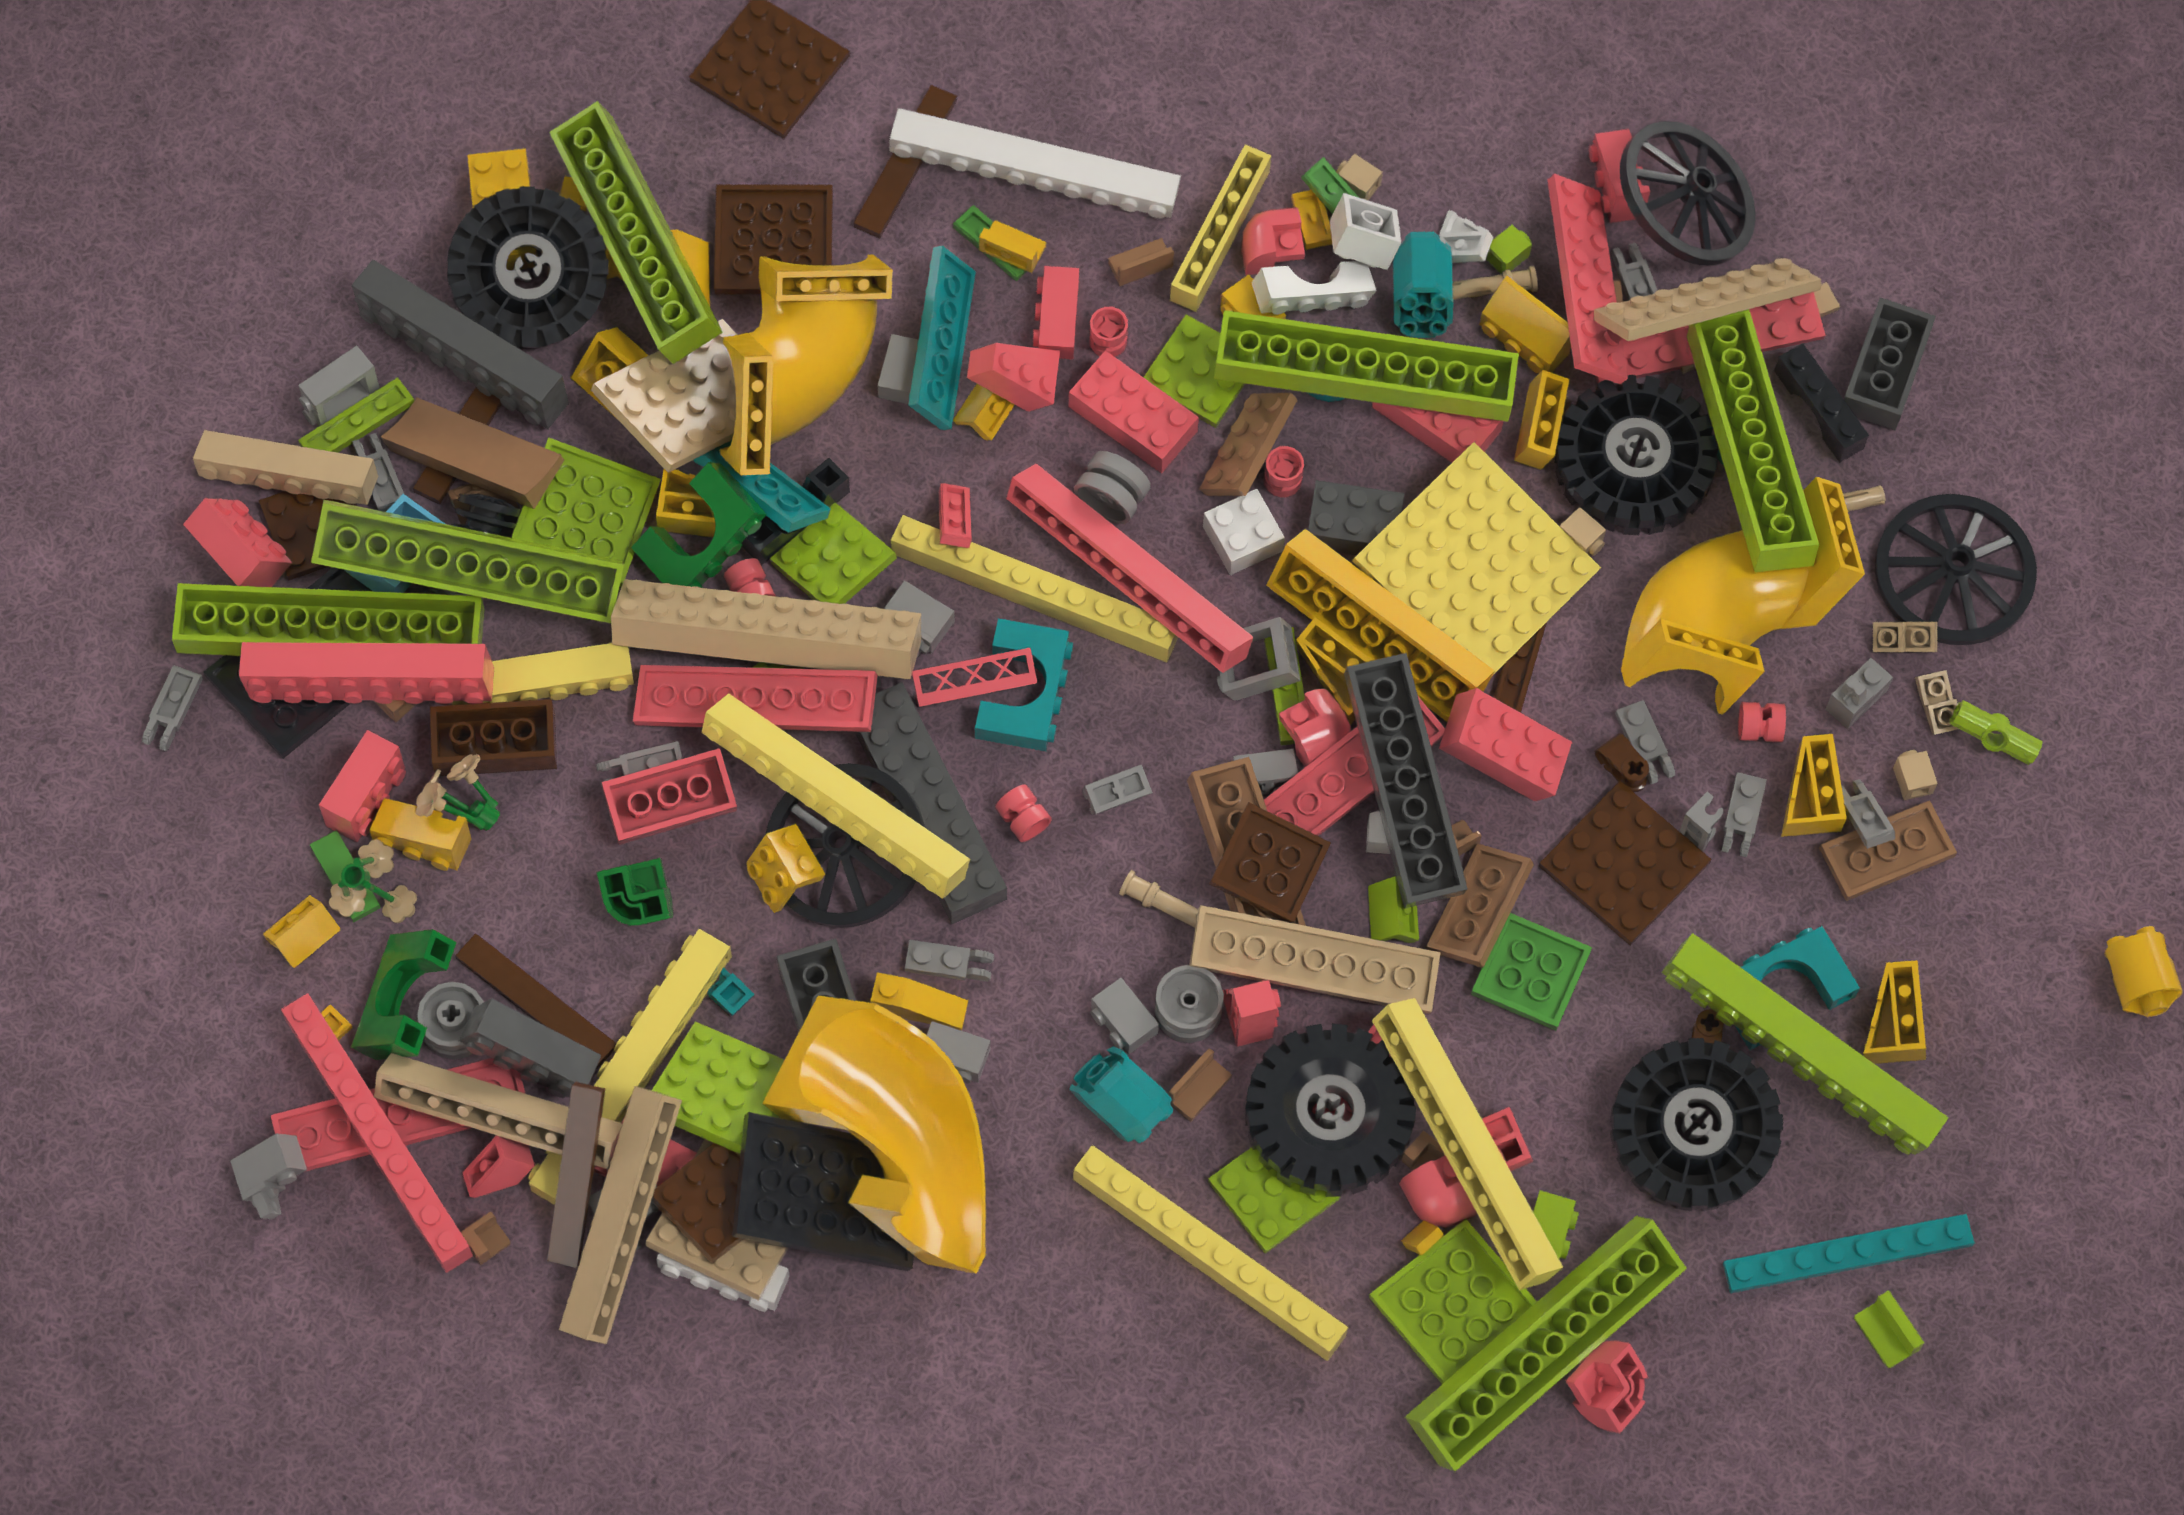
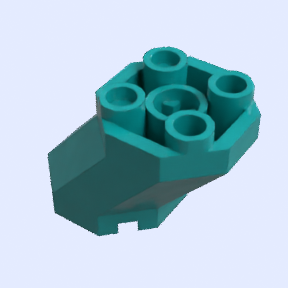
(1423, 285)
(1122, 1095)

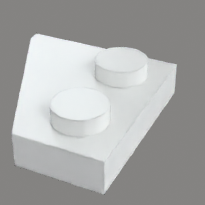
(1466, 239)

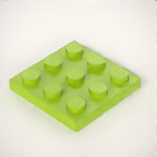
(1187, 372)
(833, 558)
(1264, 1203)

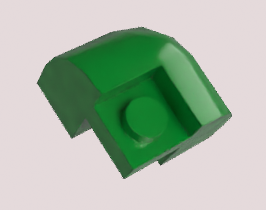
(636, 893)

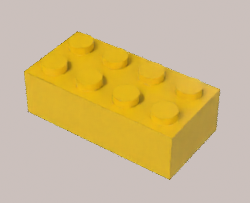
(496, 172)

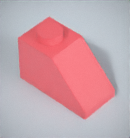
(498, 1167)

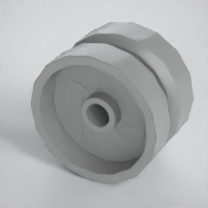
(1112, 487)
(1205, 1000)
(437, 1010)

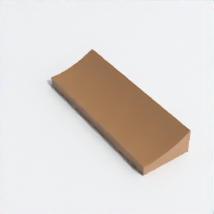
(474, 452)
(1220, 799)

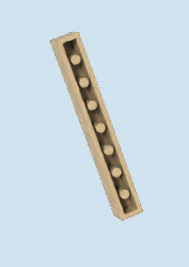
(484, 1106)
(620, 1215)

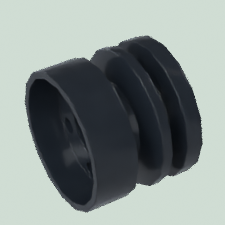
(486, 513)

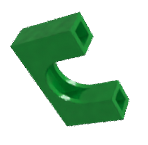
(735, 519)
(403, 961)

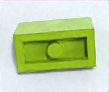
(1388, 915)
(1889, 1330)

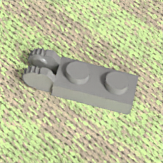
(1635, 276)
(387, 487)
(172, 705)
(1645, 738)
(643, 759)
(1743, 811)
(1867, 816)
(946, 961)

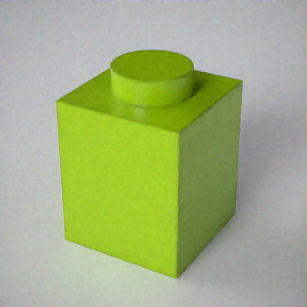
(1509, 249)

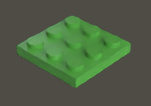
(1532, 971)

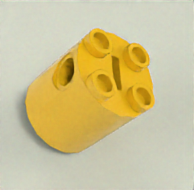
(2143, 972)

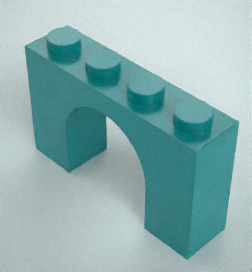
(1028, 724)
(1816, 959)

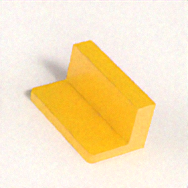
(1011, 246)
(984, 412)
(302, 931)

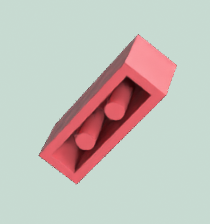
(1057, 310)

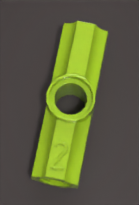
(2010, 740)

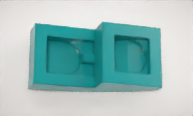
(730, 993)

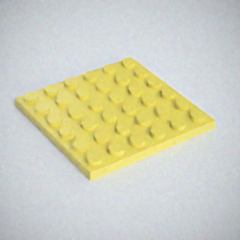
(1478, 559)

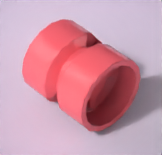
(1108, 331)
(1283, 471)
(748, 577)
(1761, 722)
(1021, 810)

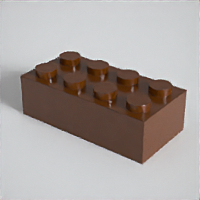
(503, 734)

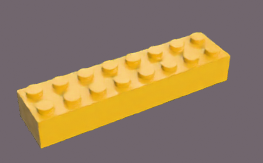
(1375, 620)

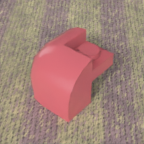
(1272, 238)
(1315, 724)
(1508, 1138)
(1437, 1194)
(1609, 1386)

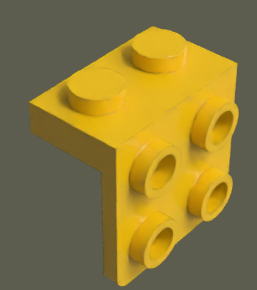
(782, 865)

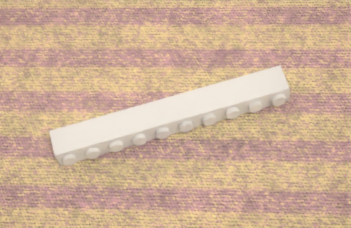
(1034, 163)

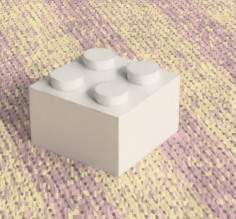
(1365, 231)
(1243, 532)

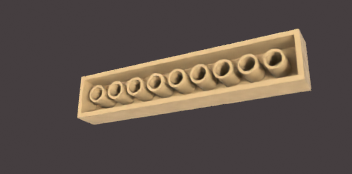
(766, 628)

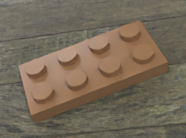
(1248, 444)
(1917, 846)
(1477, 918)

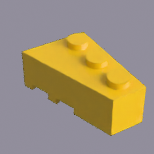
(682, 508)
(1328, 658)
(1815, 790)
(423, 837)
(1897, 1021)

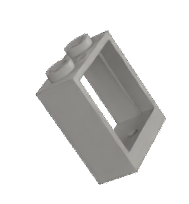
(338, 387)
(1286, 660)

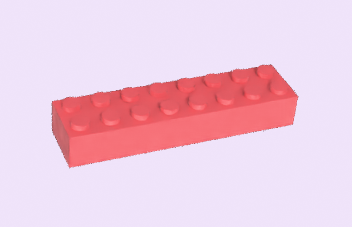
(366, 672)

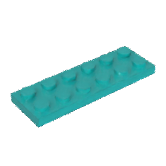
(942, 338)
(776, 494)

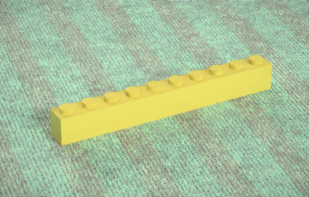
(1034, 589)
(835, 796)
(649, 1039)
(1467, 1144)
(1210, 1253)

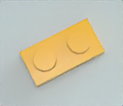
(1314, 219)

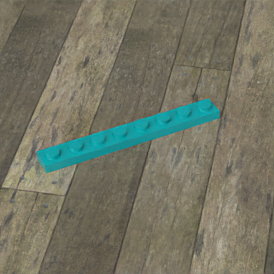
(1848, 1253)

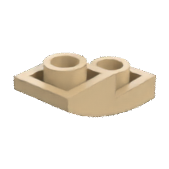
(1904, 636)
(1937, 700)

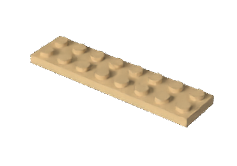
(1706, 299)
(1313, 959)

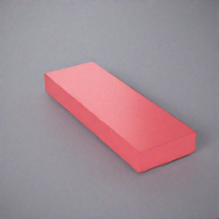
(954, 515)

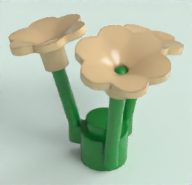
(480, 813)
(350, 892)

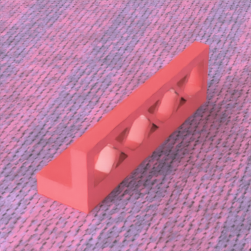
(977, 688)

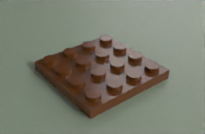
(769, 66)
(769, 222)
(1625, 863)

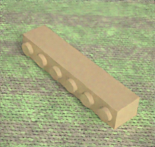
(285, 467)

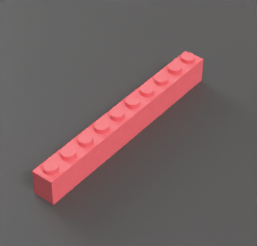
(1129, 568)
(377, 1133)

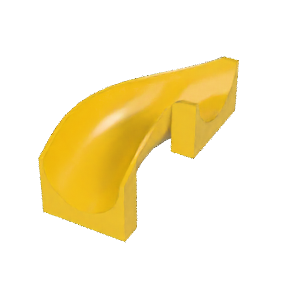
(802, 353)
(1713, 604)
(910, 1107)

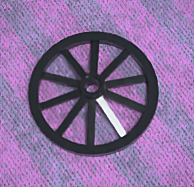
(1693, 187)
(1953, 573)
(850, 849)

